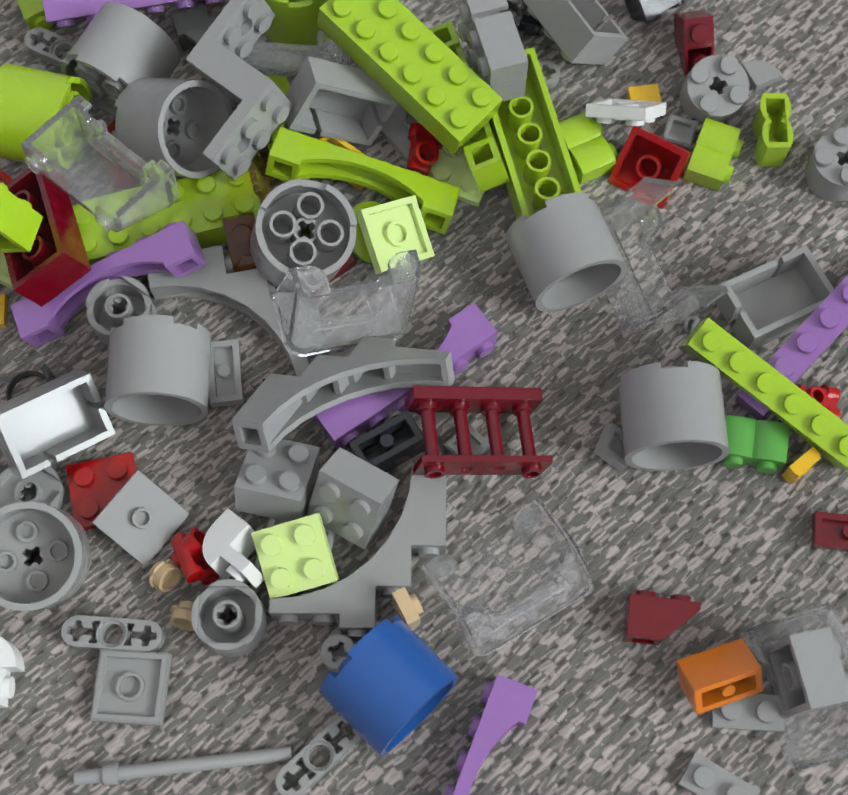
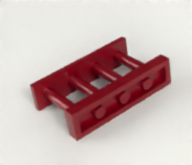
(490, 403)

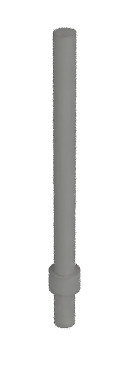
(113, 773)

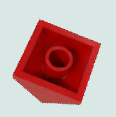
(649, 157)

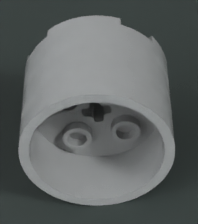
(118, 50)
(172, 122)
(306, 206)
(565, 252)
(158, 371)
(673, 417)
(63, 550)

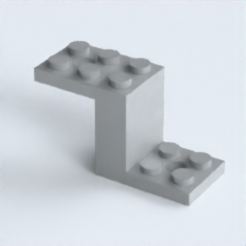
(261, 103)

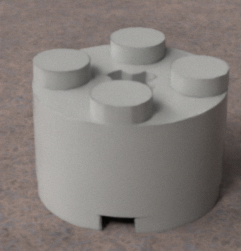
(722, 74)
(828, 167)
(113, 301)
(217, 604)

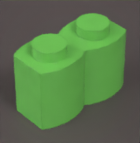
(756, 444)

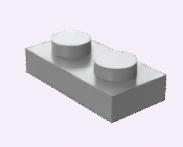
(225, 374)
(751, 713)
(708, 778)

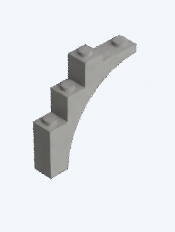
(242, 291)
(371, 367)
(355, 597)

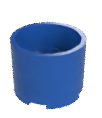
(388, 684)

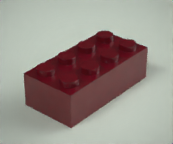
(58, 249)

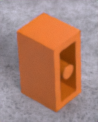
(719, 676)

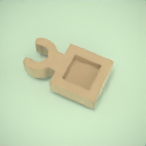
(407, 607)

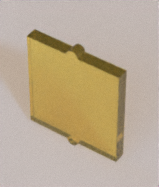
(261, 182)

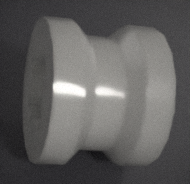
(332, 658)

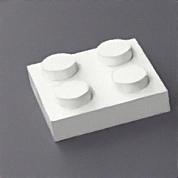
(633, 111)

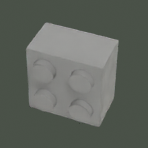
(278, 481)
(352, 497)
(809, 672)

